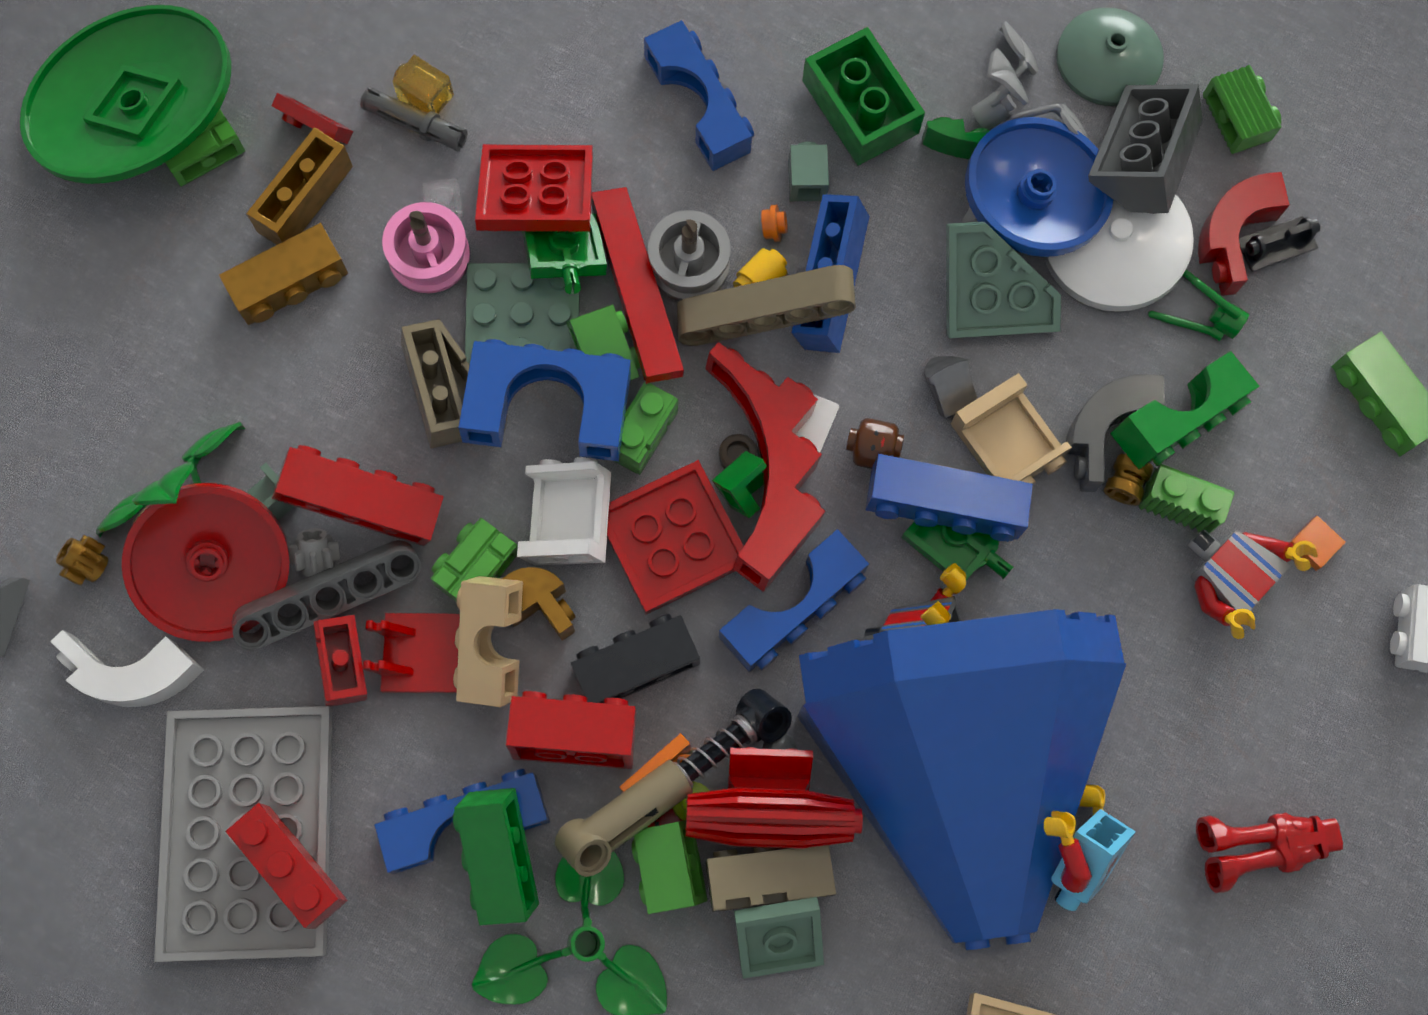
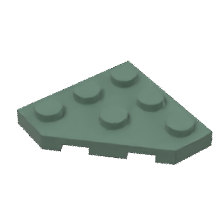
(994, 287)

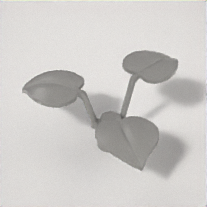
(999, 104)

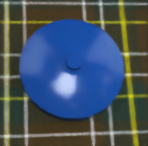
(1035, 186)

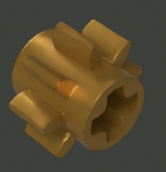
(82, 560)

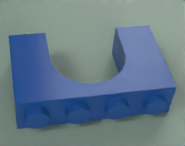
(502, 370)

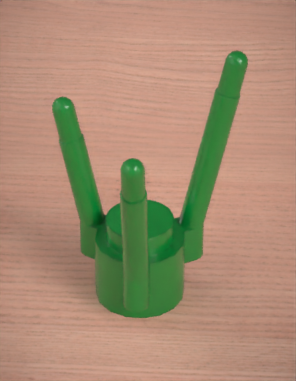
(1227, 317)

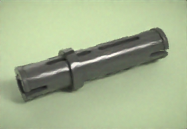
(427, 125)

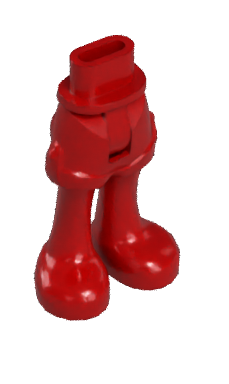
(1291, 838)

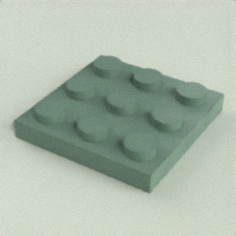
(517, 309)

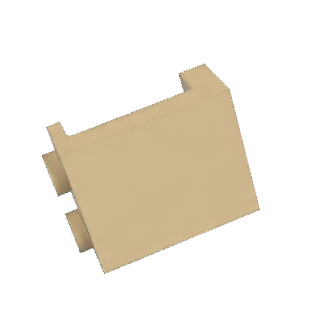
(1009, 434)

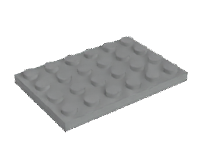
(214, 773)

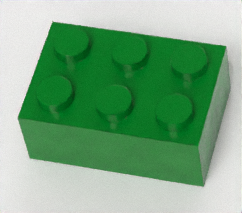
(862, 96)

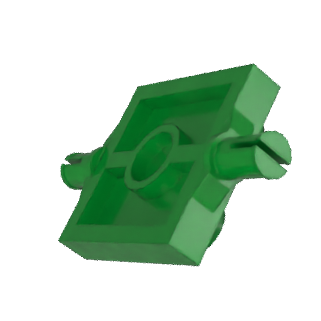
(566, 254)
(945, 547)

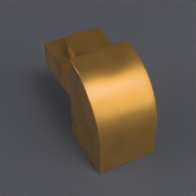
(539, 593)

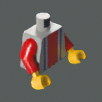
(1241, 573)

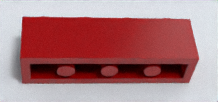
(358, 496)

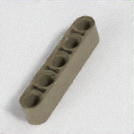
(766, 305)

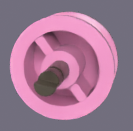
(426, 247)

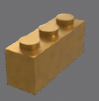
(300, 188)
(284, 274)

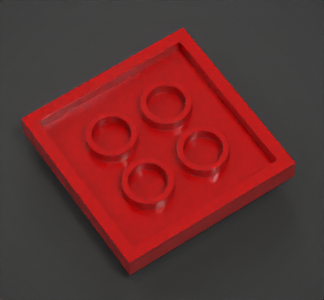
(535, 188)
(672, 536)

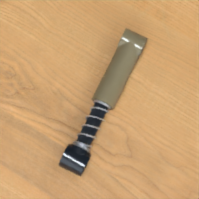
(590, 841)

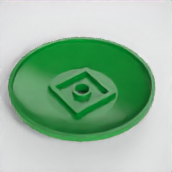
(146, 56)

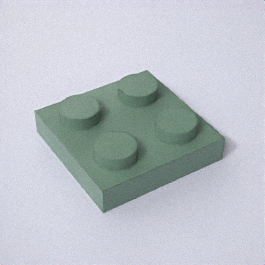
(779, 937)

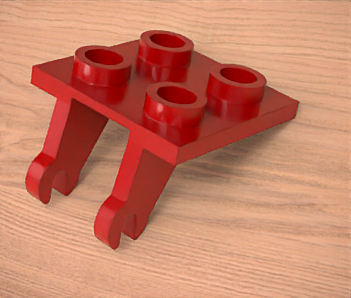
(416, 652)

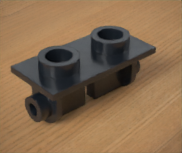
(1279, 242)

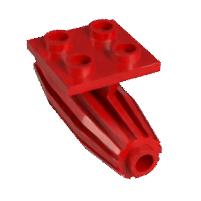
(771, 805)

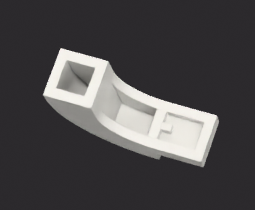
(147, 682)

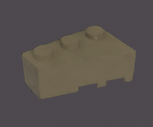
(438, 379)

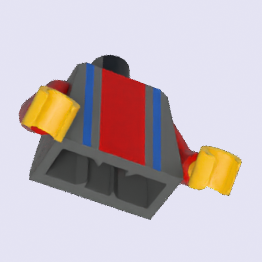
(938, 610)

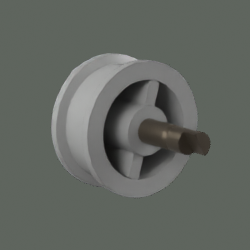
(689, 254)

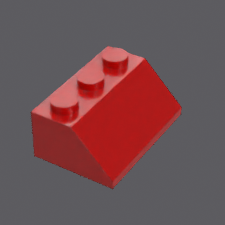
(571, 730)

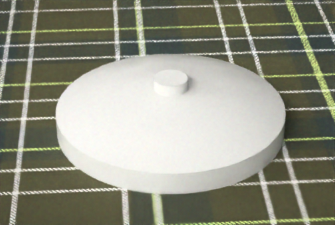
(1129, 260)

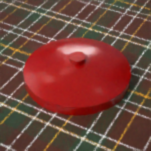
(203, 560)

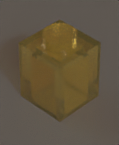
(422, 85)

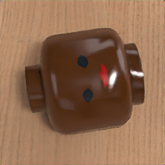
(874, 438)

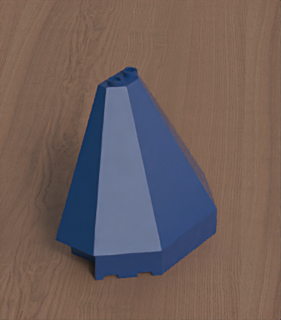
(964, 749)

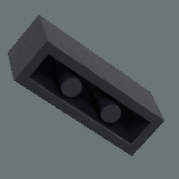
(636, 660)

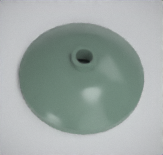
(1097, 66)

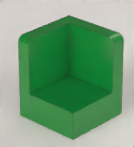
(740, 481)

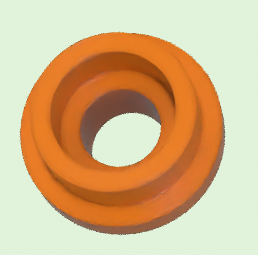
(774, 223)

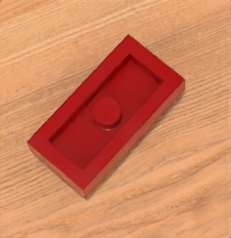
(299, 114)

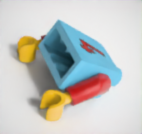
(1090, 853)

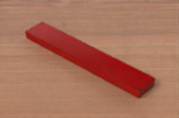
(636, 286)

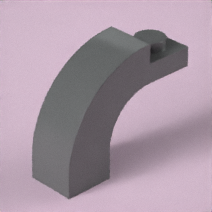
(1103, 410)

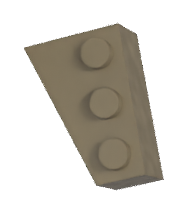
(768, 876)

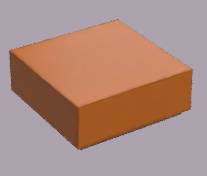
(1323, 537)

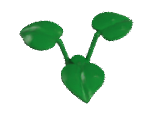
(168, 487)
(627, 986)

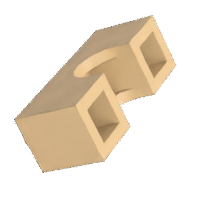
(481, 672)

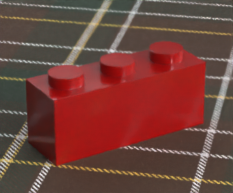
(286, 866)

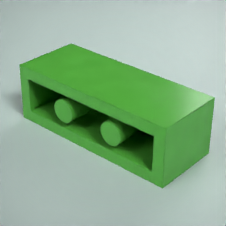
(1386, 392)

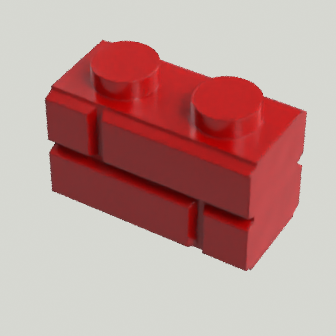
(340, 660)

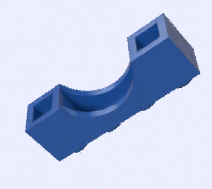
(678, 60)
(758, 633)
(411, 837)

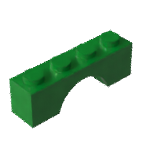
(1156, 429)

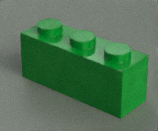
(496, 856)

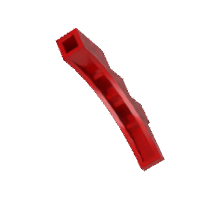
(775, 417)

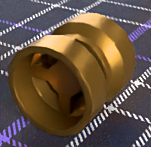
(1127, 481)

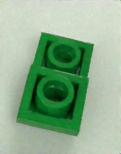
(950, 138)

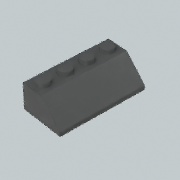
(1148, 146)

